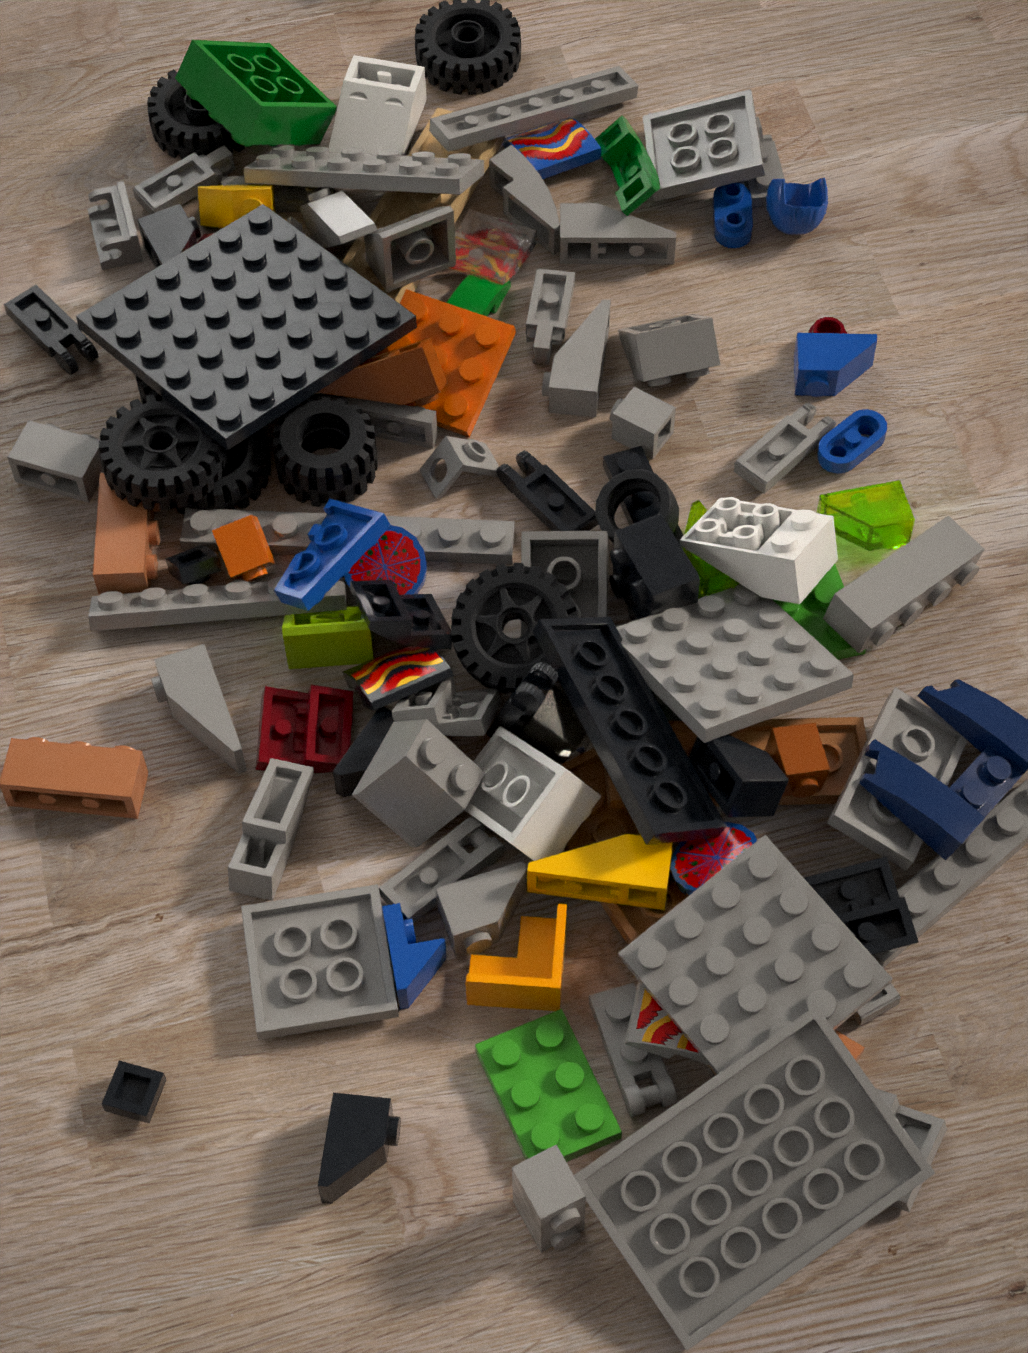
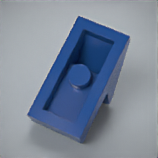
(411, 961)

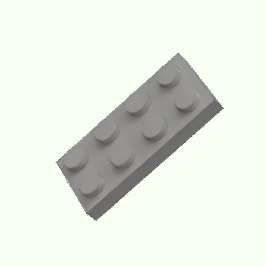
(918, 736)

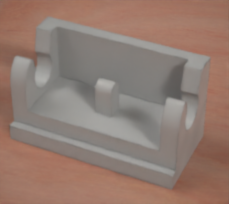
(114, 227)

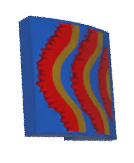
(556, 146)

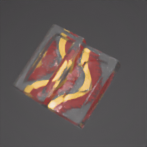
(492, 247)

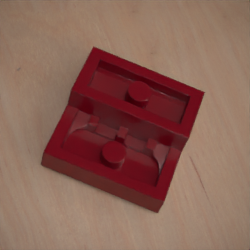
(305, 727)

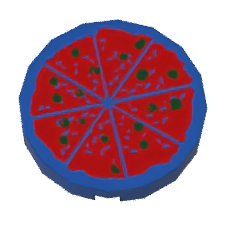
(395, 558)
(701, 859)

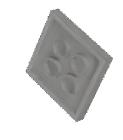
(704, 145)
(318, 962)

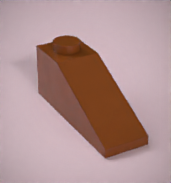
(395, 377)

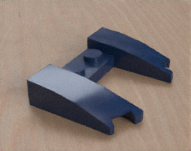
(929, 807)

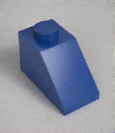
(830, 361)

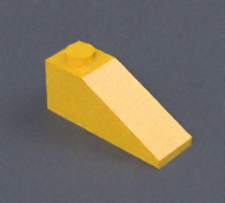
(608, 871)

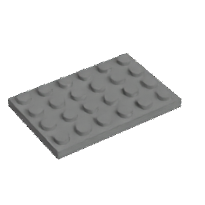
(752, 1177)

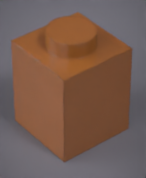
(800, 757)

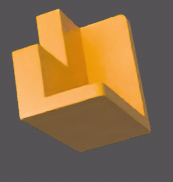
(530, 979)

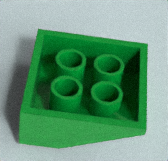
(255, 93)

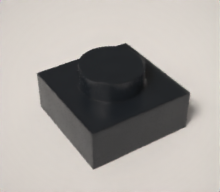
(194, 565)
(134, 1091)

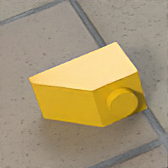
(228, 203)

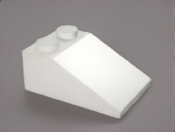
(528, 797)

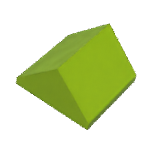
(327, 639)

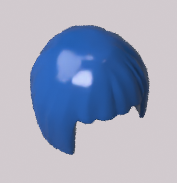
(796, 206)

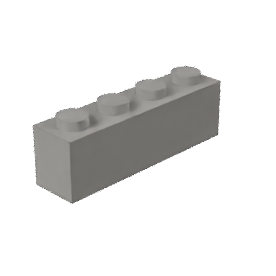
(904, 584)

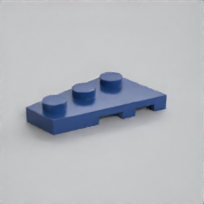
(331, 553)

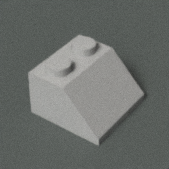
(412, 248)
(671, 348)
(417, 781)

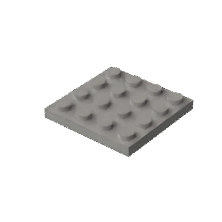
(731, 661)
(752, 958)

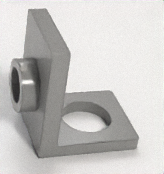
(459, 456)

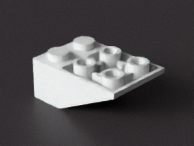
(378, 106)
(765, 546)

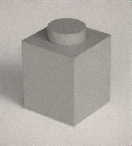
(642, 421)

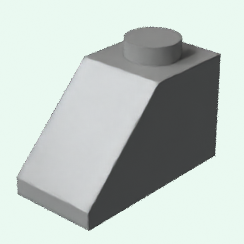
(481, 907)

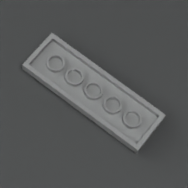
(363, 171)

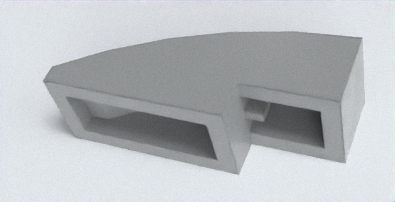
(525, 196)
(270, 829)

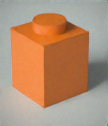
(244, 548)

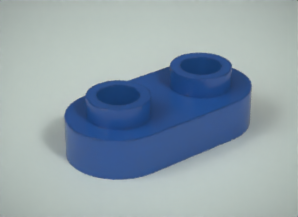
(732, 215)
(849, 444)

